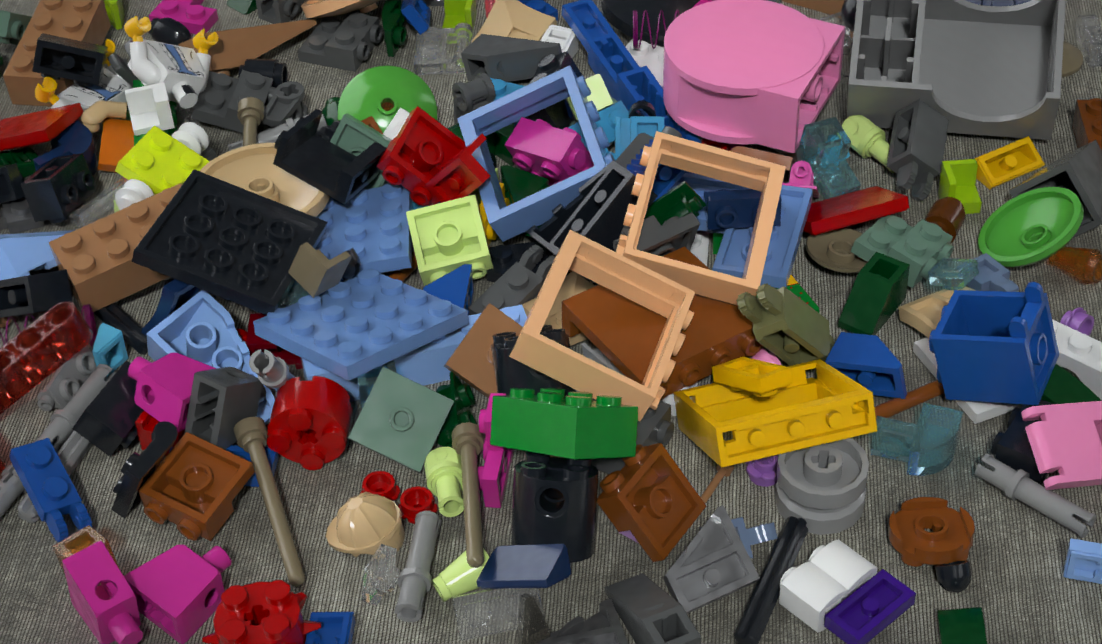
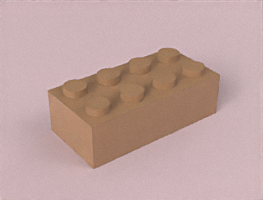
(63, 18)
(102, 253)

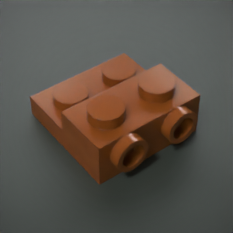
(195, 487)
(651, 500)

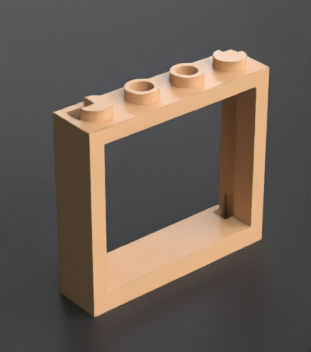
(719, 165)
(628, 280)

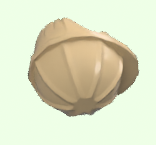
(365, 525)

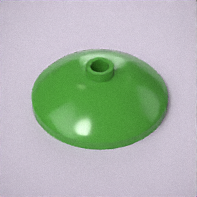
(384, 84)
(1031, 226)

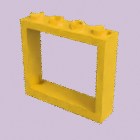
(793, 419)

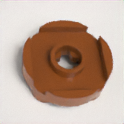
(949, 541)

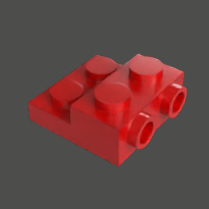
(419, 154)

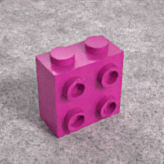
(548, 150)

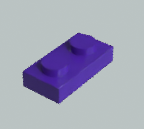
(870, 609)

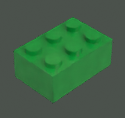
(564, 425)

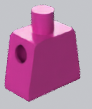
(165, 386)
(180, 589)
(107, 608)

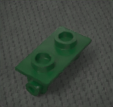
(676, 202)
(460, 411)

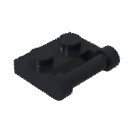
(140, 468)

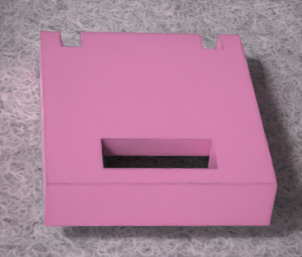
(1067, 442)

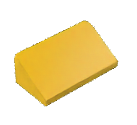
(1008, 163)

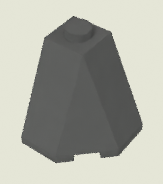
(1078, 172)

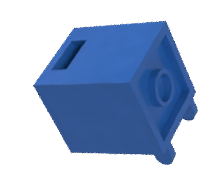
(995, 346)

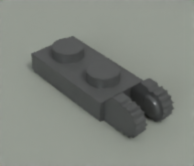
(517, 283)

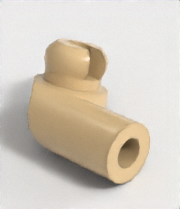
(100, 111)

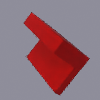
(459, 175)

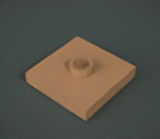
(473, 356)

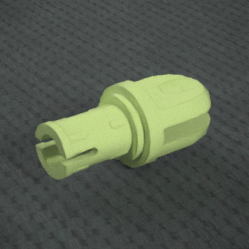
(867, 138)
(445, 479)

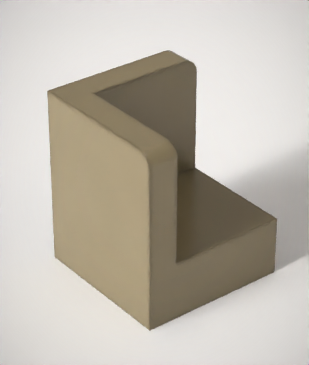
(316, 271)

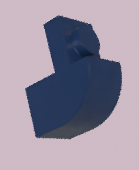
(71, 141)

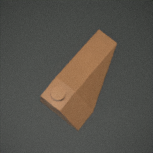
(249, 43)

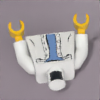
(177, 66)
(110, 88)

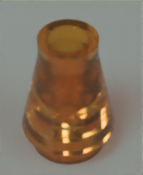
(1080, 263)

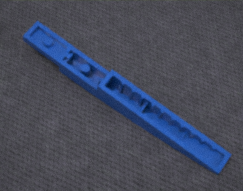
(614, 62)

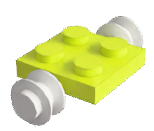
(160, 162)

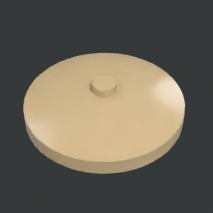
(253, 170)

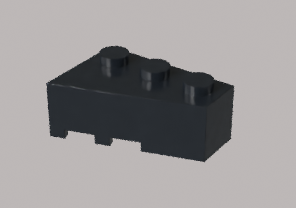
(593, 214)

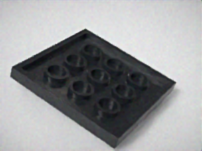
(228, 242)

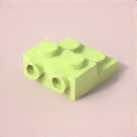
(449, 237)

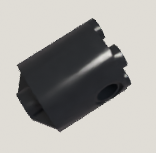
(514, 374)
(552, 515)

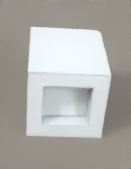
(149, 108)

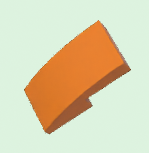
(115, 143)

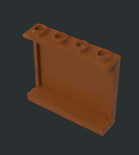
(631, 332)

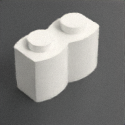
(823, 582)

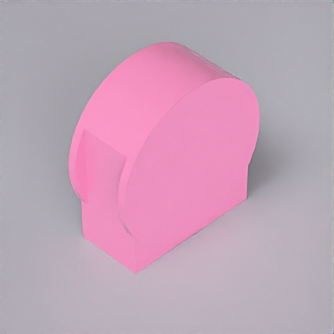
(749, 71)

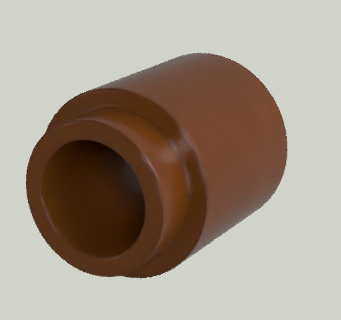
(947, 214)

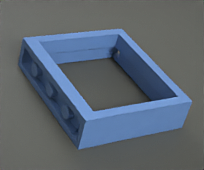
(538, 207)

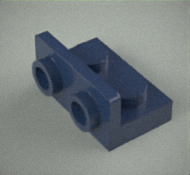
(734, 209)

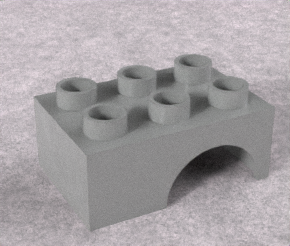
(968, 61)

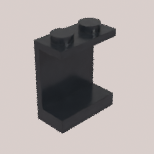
(324, 163)

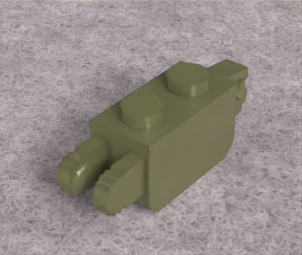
(787, 325)

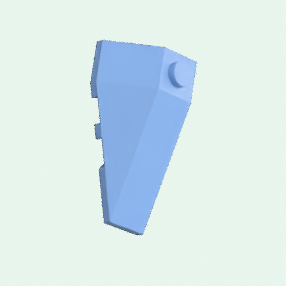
(26, 252)
(206, 334)

